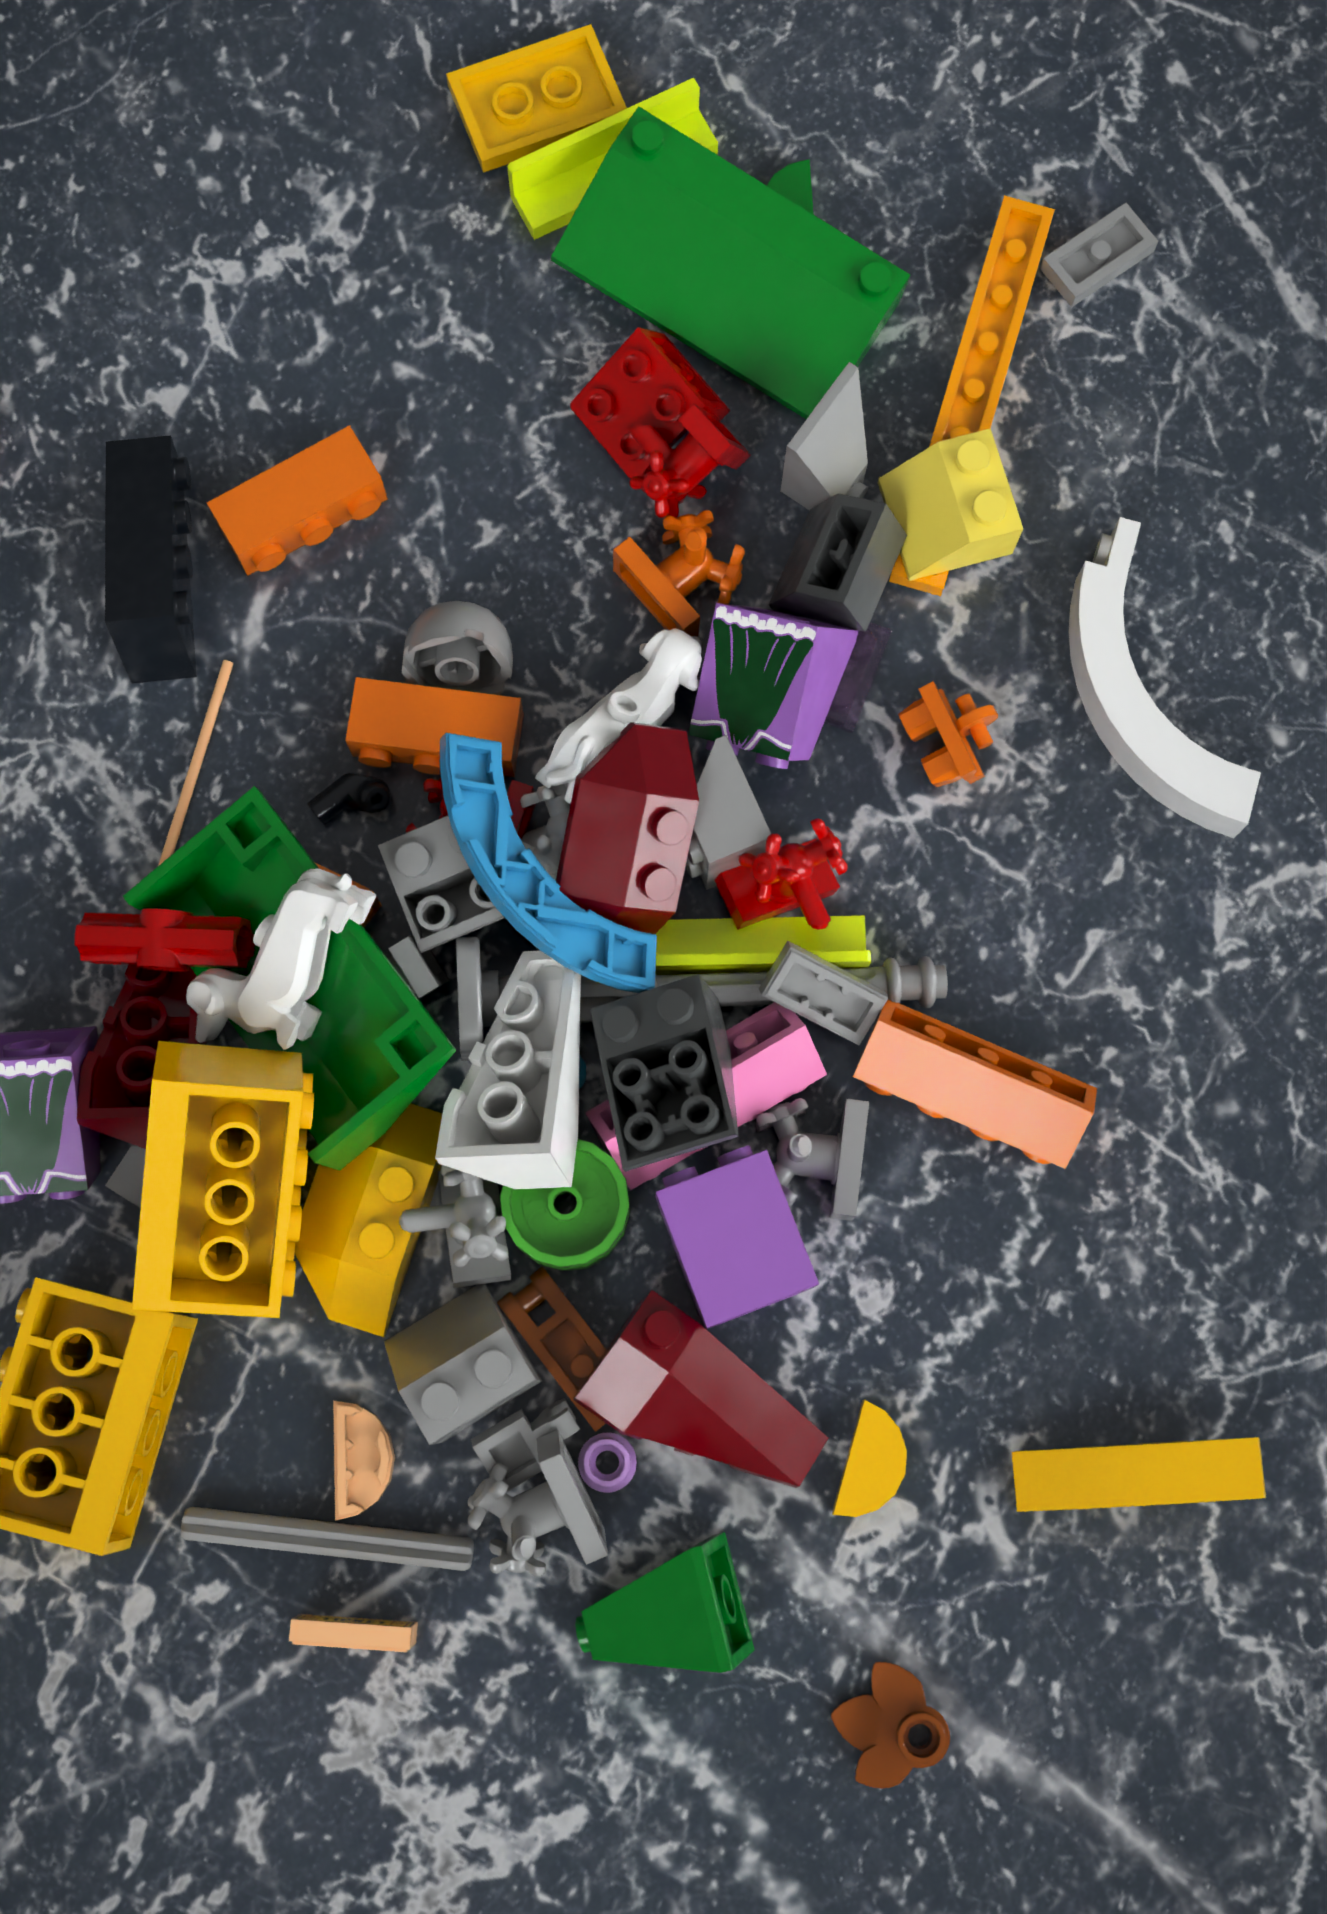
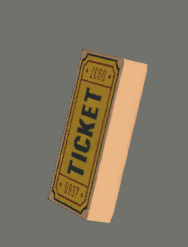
(353, 1632)

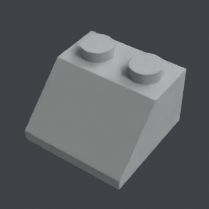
(726, 817)

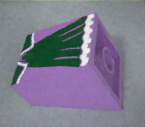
(769, 682)
(39, 1130)

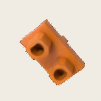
(935, 714)

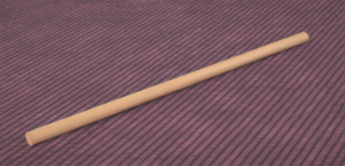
(197, 760)

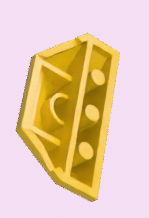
(352, 1225)

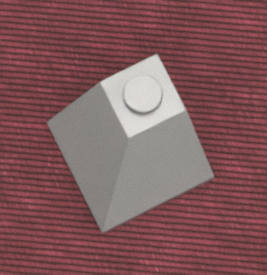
(829, 447)

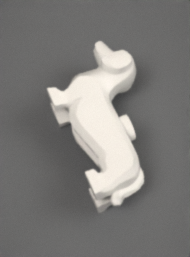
(641, 698)
(287, 963)

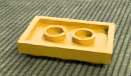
(534, 96)

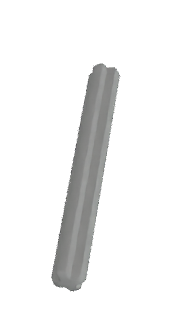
(327, 1538)

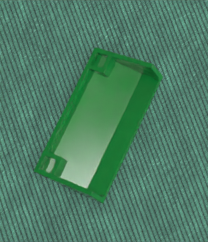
(728, 264)
(373, 1035)

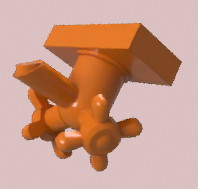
(666, 585)

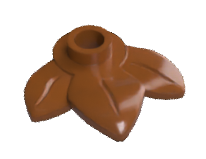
(881, 1727)

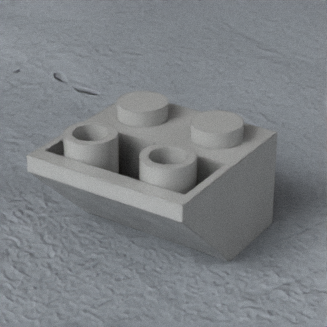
(436, 885)

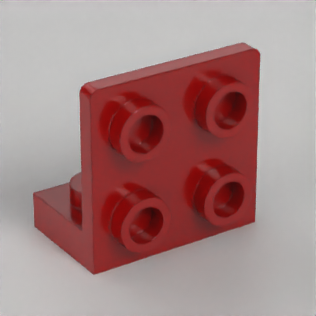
(642, 385)

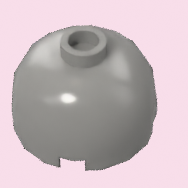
(458, 649)

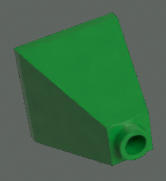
(674, 1616)

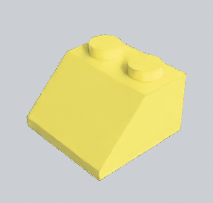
(953, 505)

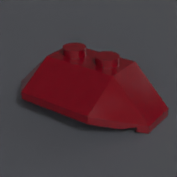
(631, 828)

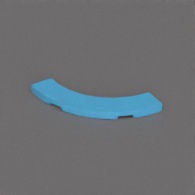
(520, 884)

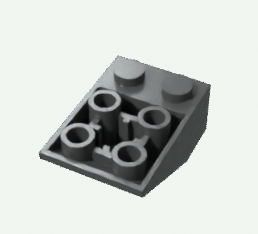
(666, 1071)

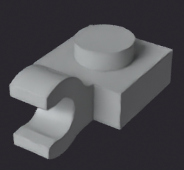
(515, 1441)

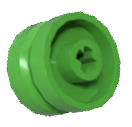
(581, 1236)

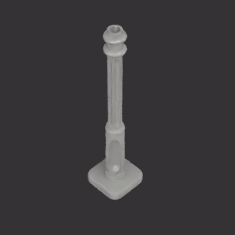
(481, 989)

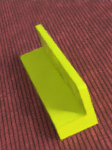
(555, 178)
(718, 946)

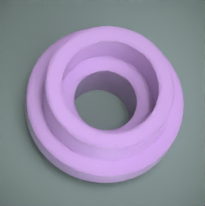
(588, 1468)

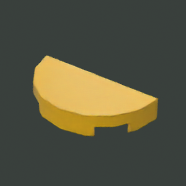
(872, 1465)

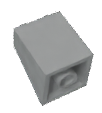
(459, 1365)

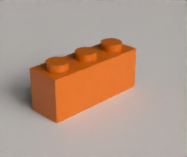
(299, 501)
(408, 720)

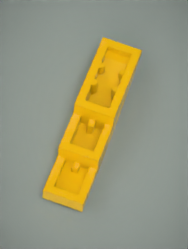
(1138, 1474)

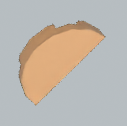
(361, 1459)

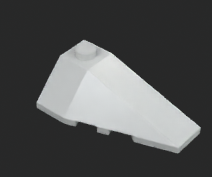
(521, 1095)

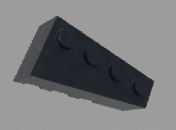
(149, 559)

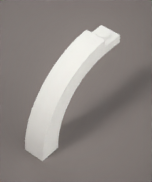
(1125, 716)

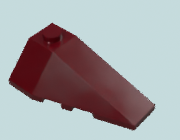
(120, 1069)
(688, 1391)

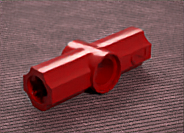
(165, 940)

